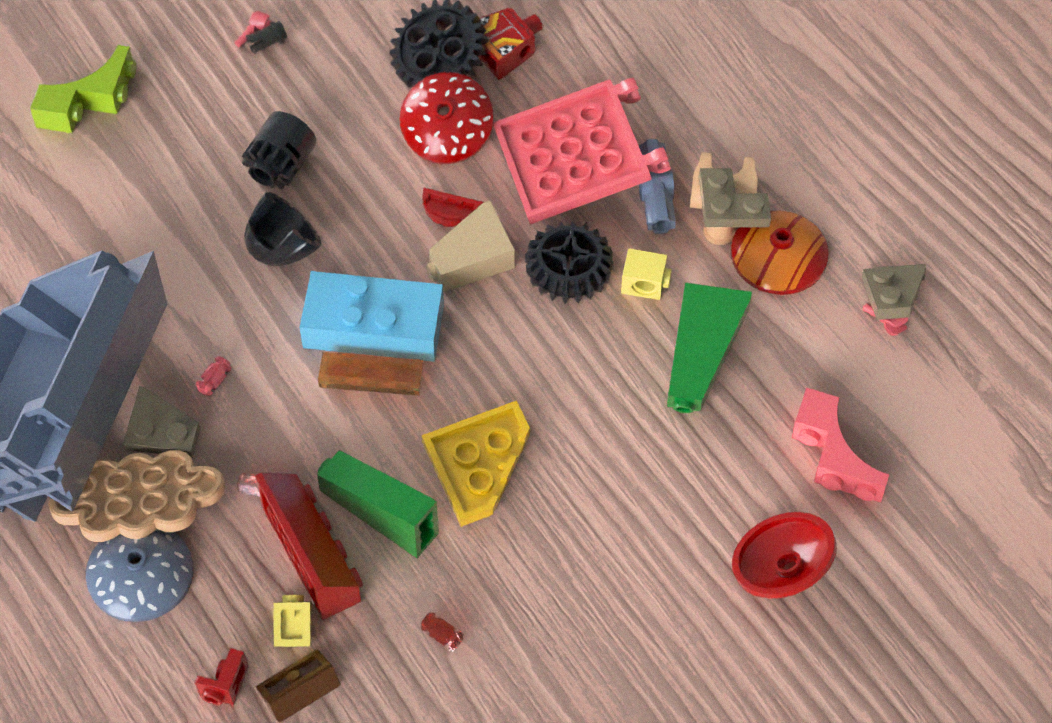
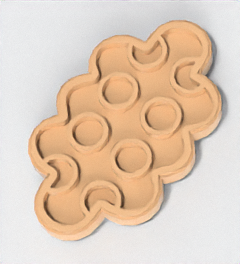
(141, 496)

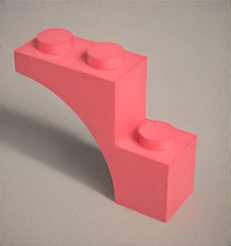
(838, 465)

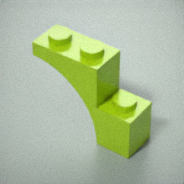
(62, 105)

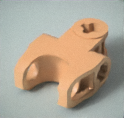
(744, 182)

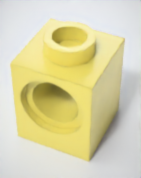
(645, 274)

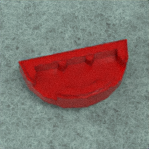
(447, 208)

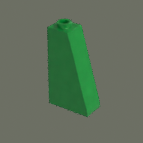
(704, 337)
(381, 502)

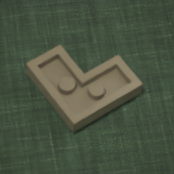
(730, 209)

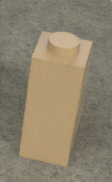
(471, 250)

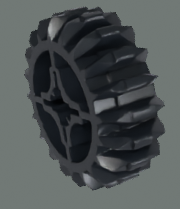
(549, 257)

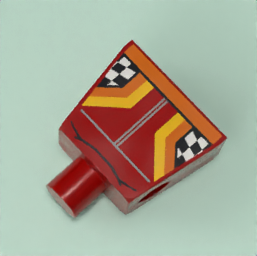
(509, 40)

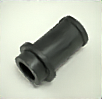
(267, 36)

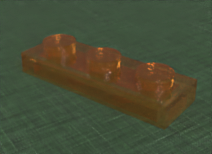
(370, 373)

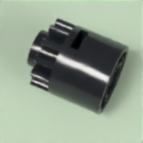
(279, 150)

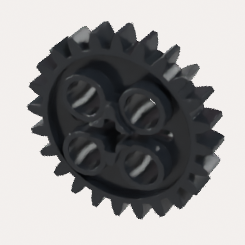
(438, 45)

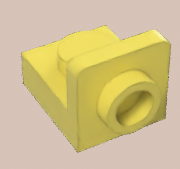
(292, 622)

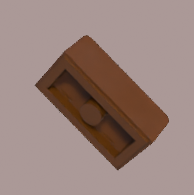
(298, 685)

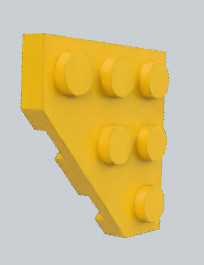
(478, 459)

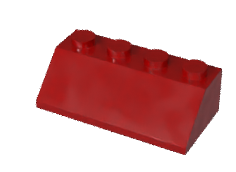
(308, 542)

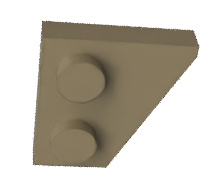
(893, 289)
(159, 426)

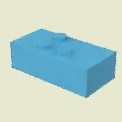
(372, 316)

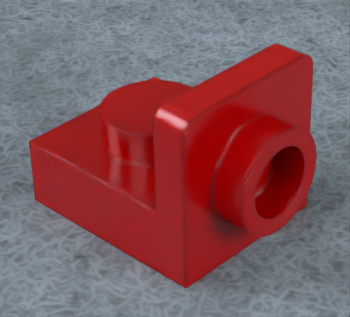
(228, 680)

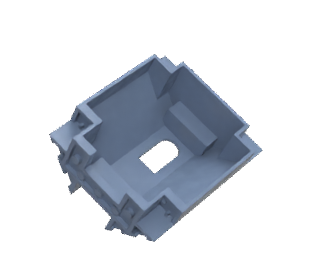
(67, 371)

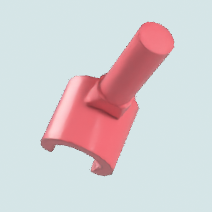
(257, 22)
(892, 326)

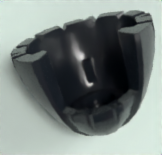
(279, 232)

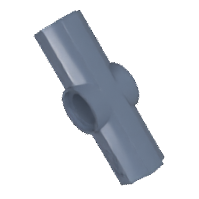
(658, 195)

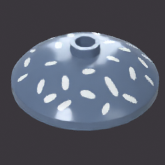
(140, 589)

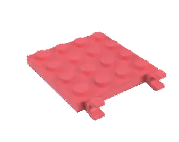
(576, 150)

